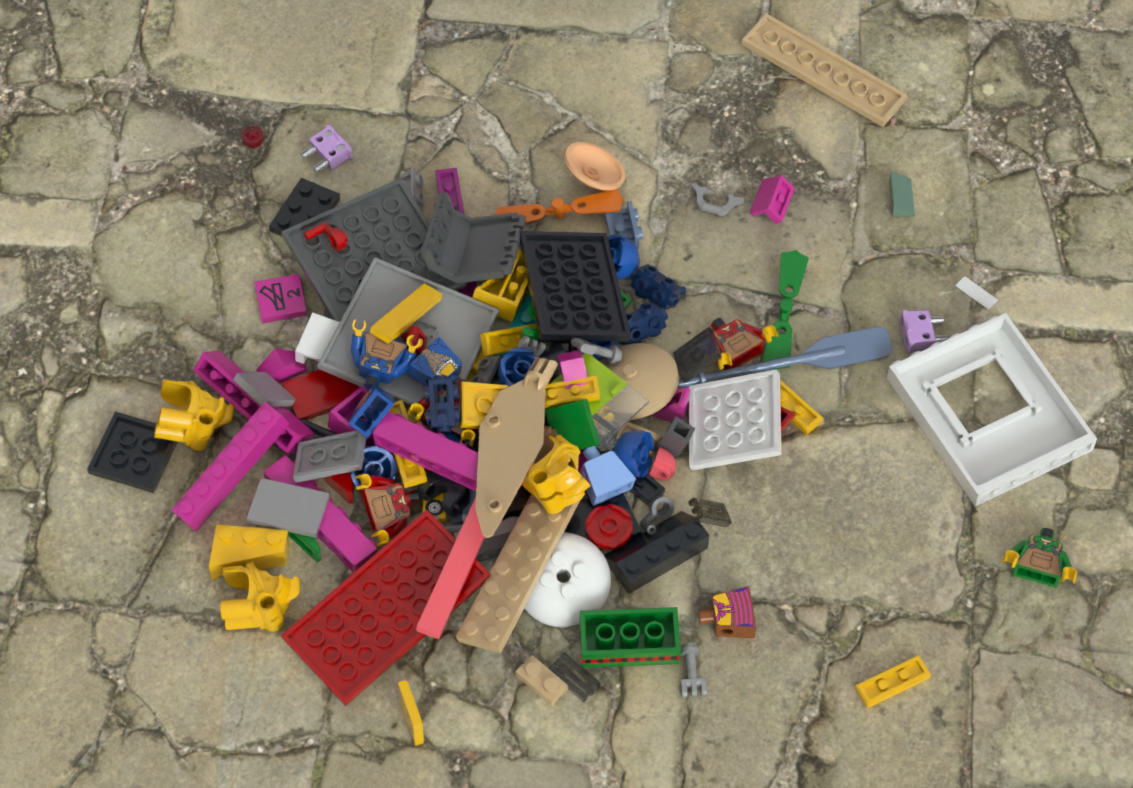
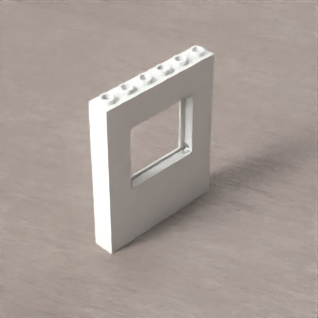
(1011, 447)

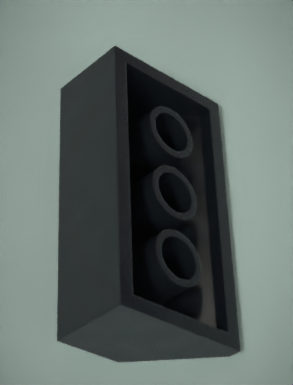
(655, 554)

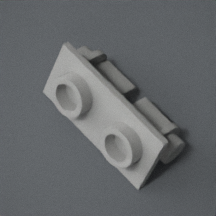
(414, 183)

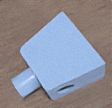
(605, 475)

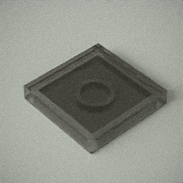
(697, 354)

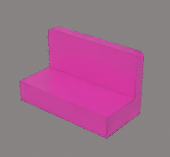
(773, 198)

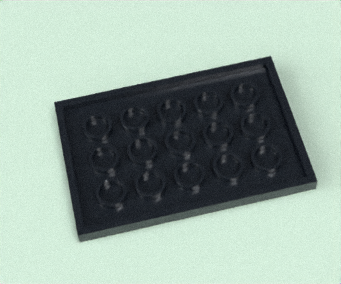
(574, 286)

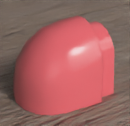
(663, 465)

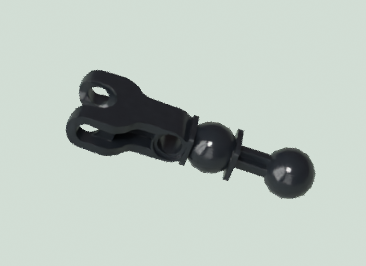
(457, 494)

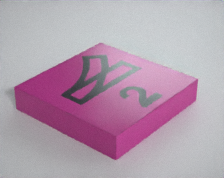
(280, 298)

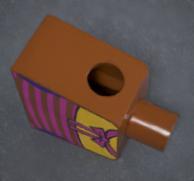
(731, 614)

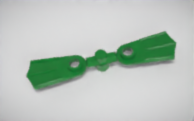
(791, 275)

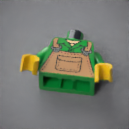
(1041, 559)

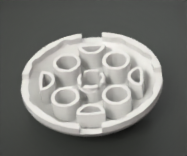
(588, 587)

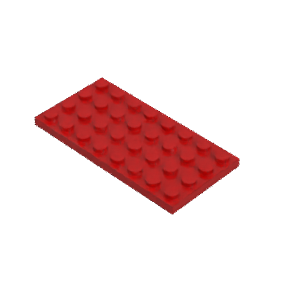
(376, 610)

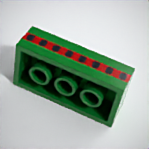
(629, 637)

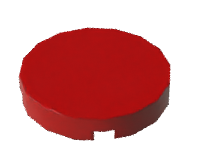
(609, 527)

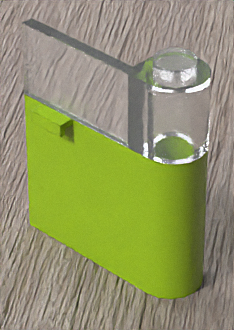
(617, 403)

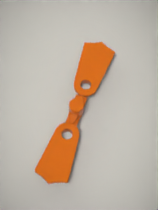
(596, 203)

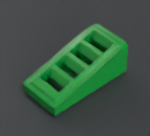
(308, 544)

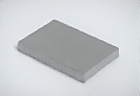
(329, 456)
(288, 507)

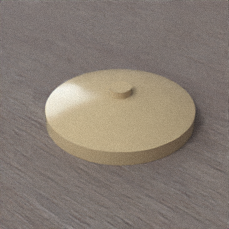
(649, 372)

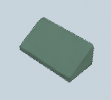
(901, 195)

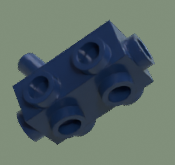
(656, 287)
(645, 322)
(442, 410)

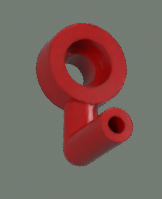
(335, 236)

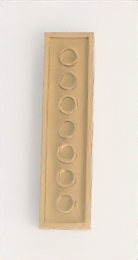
(824, 70)
(514, 576)

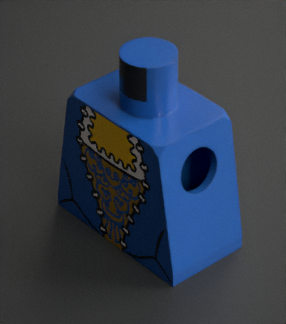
(435, 361)
(372, 408)

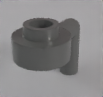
(662, 514)

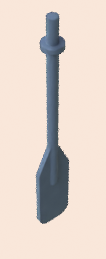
(826, 353)

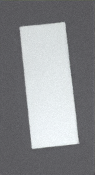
(976, 292)

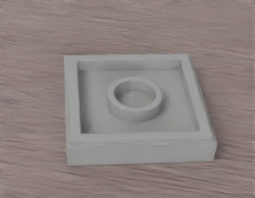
(264, 389)

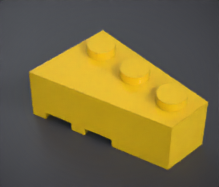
(505, 292)
(245, 545)

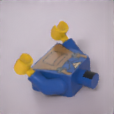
(378, 359)

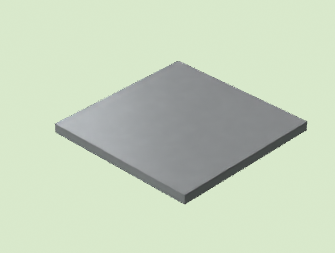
(453, 319)

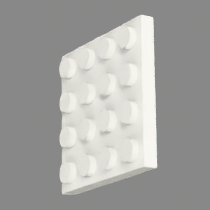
(735, 420)

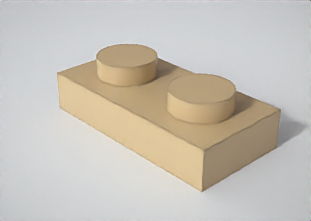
(541, 680)

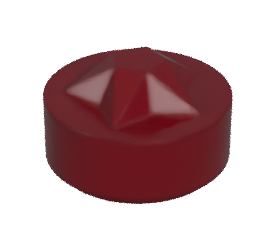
(252, 136)

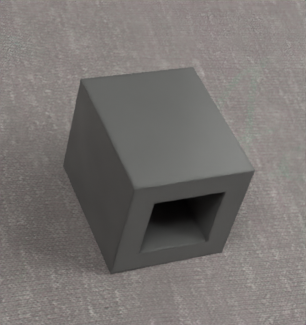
(676, 437)

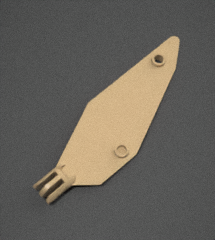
(510, 443)

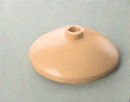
(594, 166)

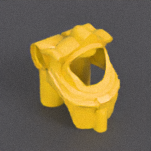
(198, 414)
(556, 477)
(266, 600)

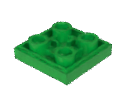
(574, 423)

